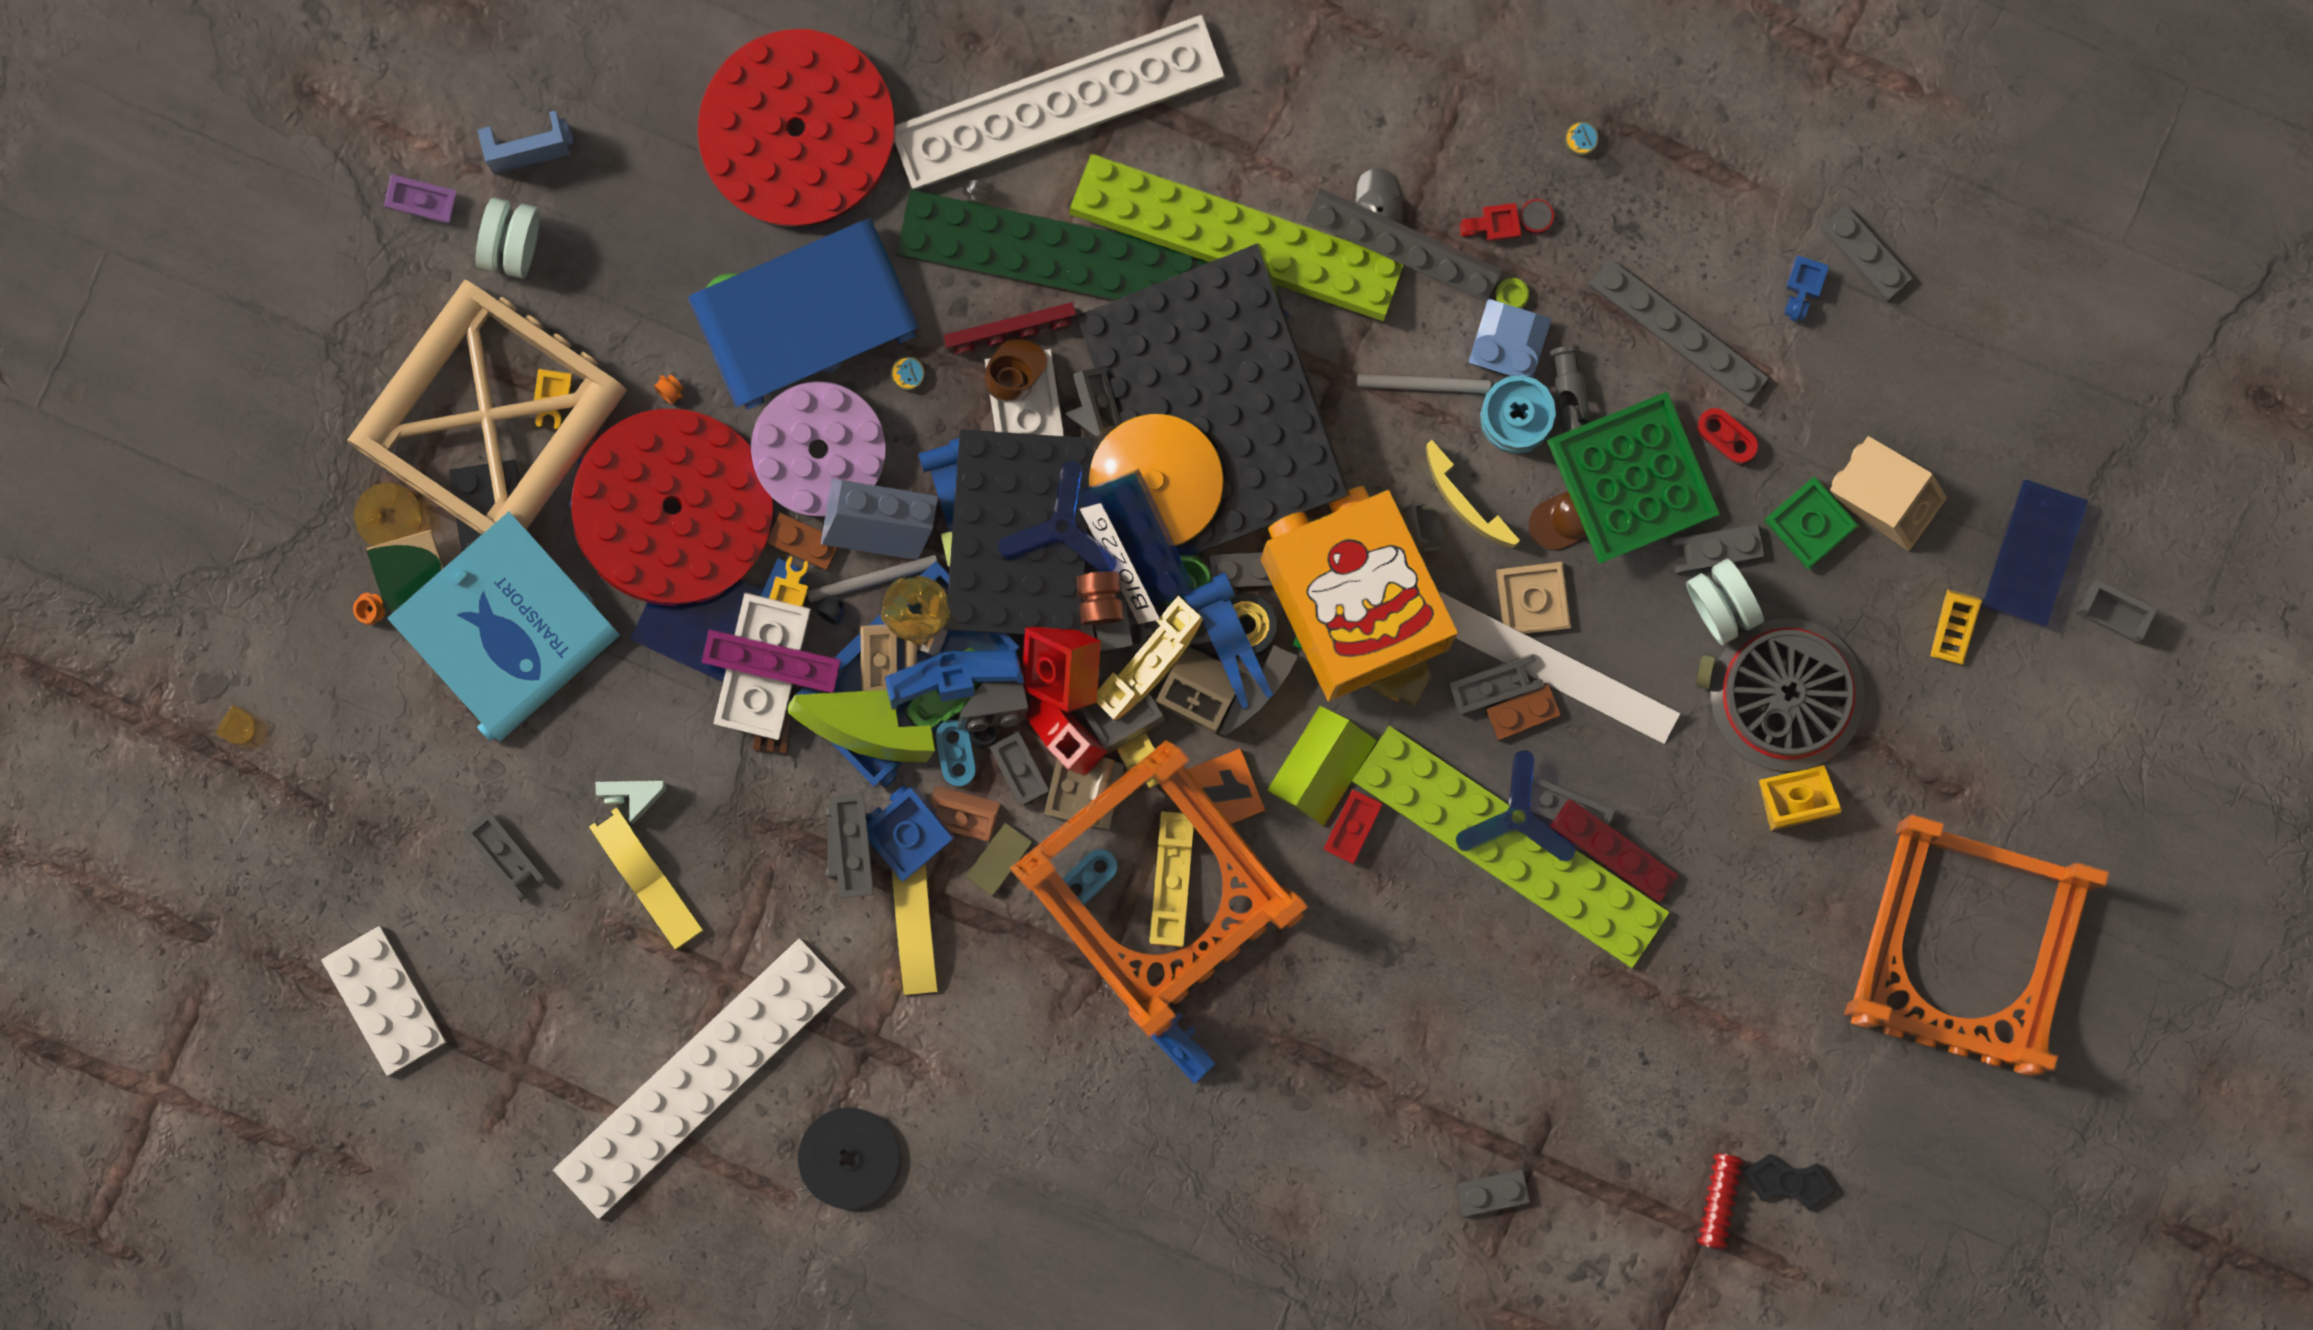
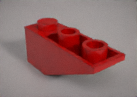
(1064, 736)

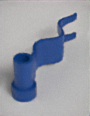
(943, 468)
(1227, 633)

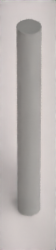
(1423, 383)
(871, 579)

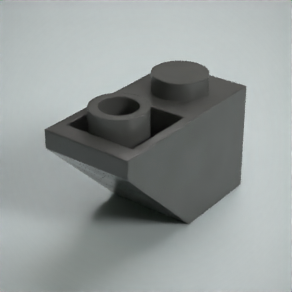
(994, 704)

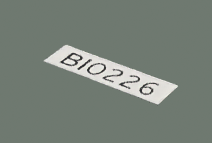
(1129, 581)

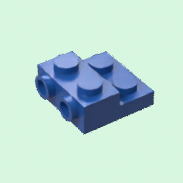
(907, 831)

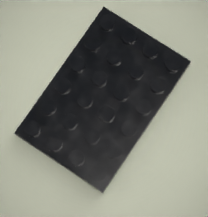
(1002, 489)

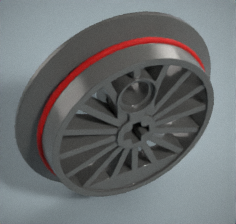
(1813, 643)

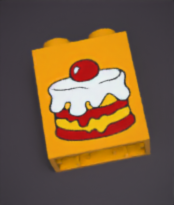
(1356, 592)

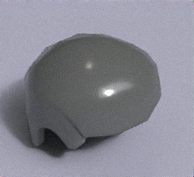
(1423, 526)

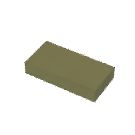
(998, 858)

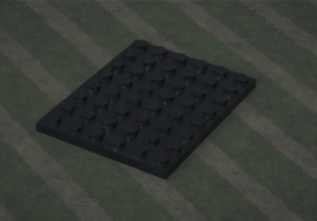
(1226, 361)

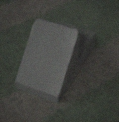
(1098, 407)

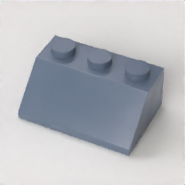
(878, 519)

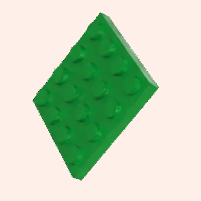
(1633, 477)

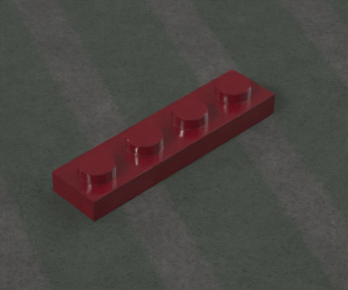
(1024, 325)
(1614, 850)

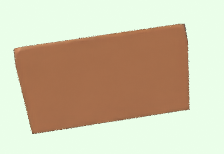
(965, 813)

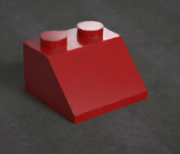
(1061, 666)

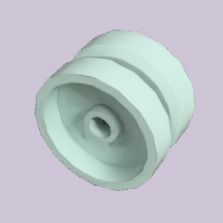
(507, 238)
(1725, 601)

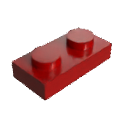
(1352, 827)

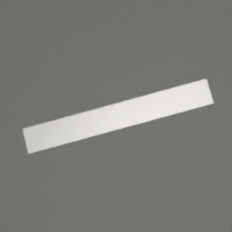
(1561, 671)

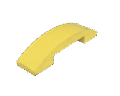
(1495, 530)
(1152, 661)
(1171, 880)
(915, 933)

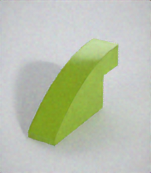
(863, 725)

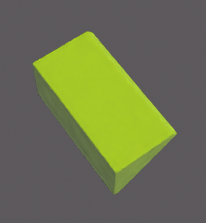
(1322, 765)

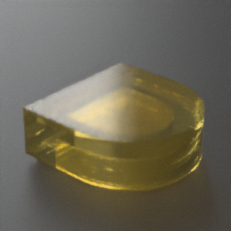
(237, 727)

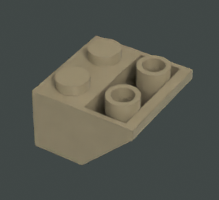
(1198, 690)

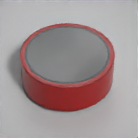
(1536, 216)

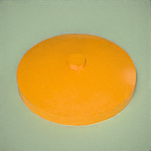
(1176, 465)

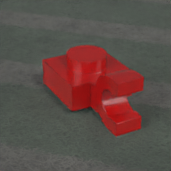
(1498, 223)

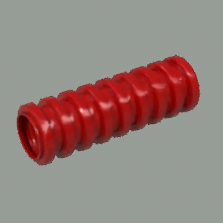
(1720, 1201)

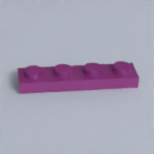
(771, 661)

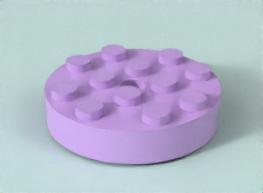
(812, 413)

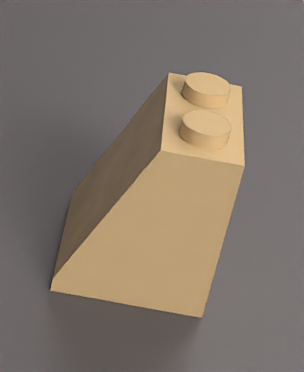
(1888, 492)

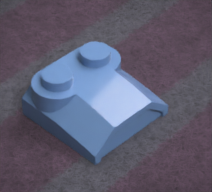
(1509, 339)

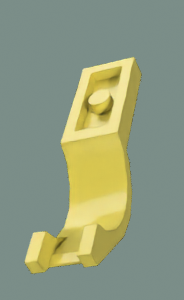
(646, 880)

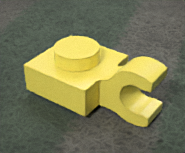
(1135, 751)

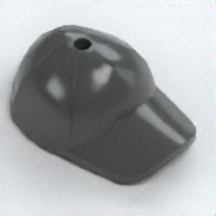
(1379, 190)

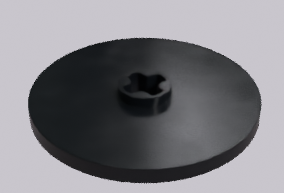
(875, 1159)

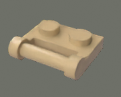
(880, 656)

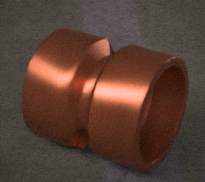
(1099, 598)

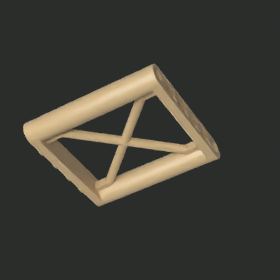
(462, 316)

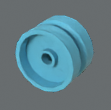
(1521, 395)

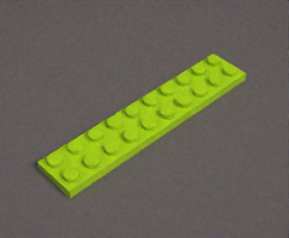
(1217, 227)
(1571, 890)

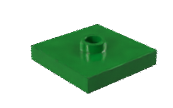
(1811, 523)

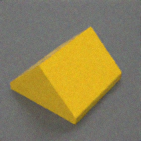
(1799, 797)

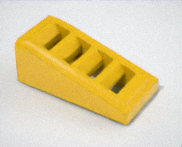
(1944, 623)

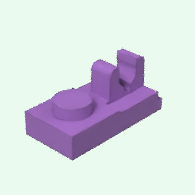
(419, 199)

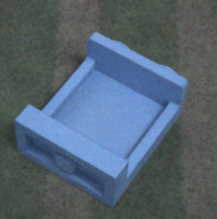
(526, 150)

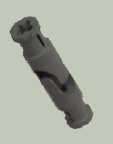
(1570, 383)

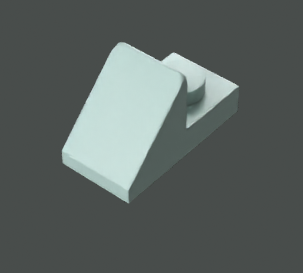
(640, 793)

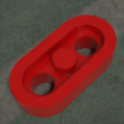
(1729, 434)

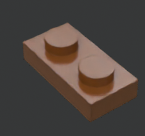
(801, 542)
(1523, 712)

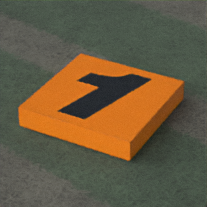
(1229, 786)

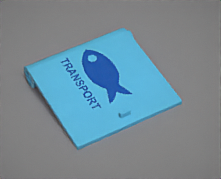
(503, 627)

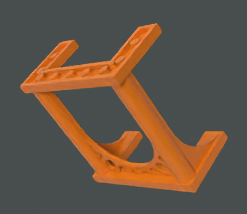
(1268, 898)
(2030, 1043)

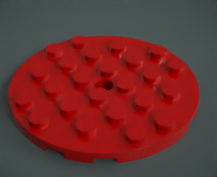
(844, 137)
(661, 554)

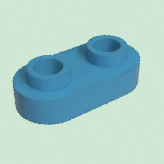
(955, 754)
(1088, 878)

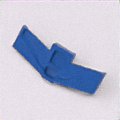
(952, 674)

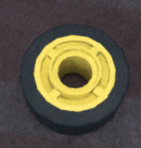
(1262, 614)

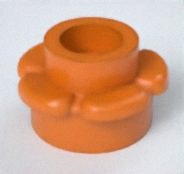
(669, 389)
(362, 611)

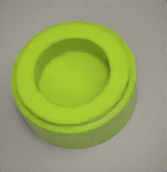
(1512, 292)

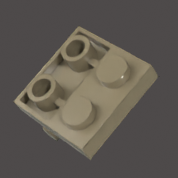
(1073, 791)

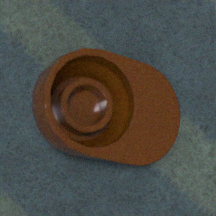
(1014, 370)
(1556, 523)

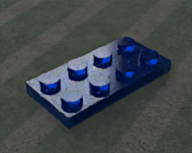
(1141, 534)
(2034, 553)

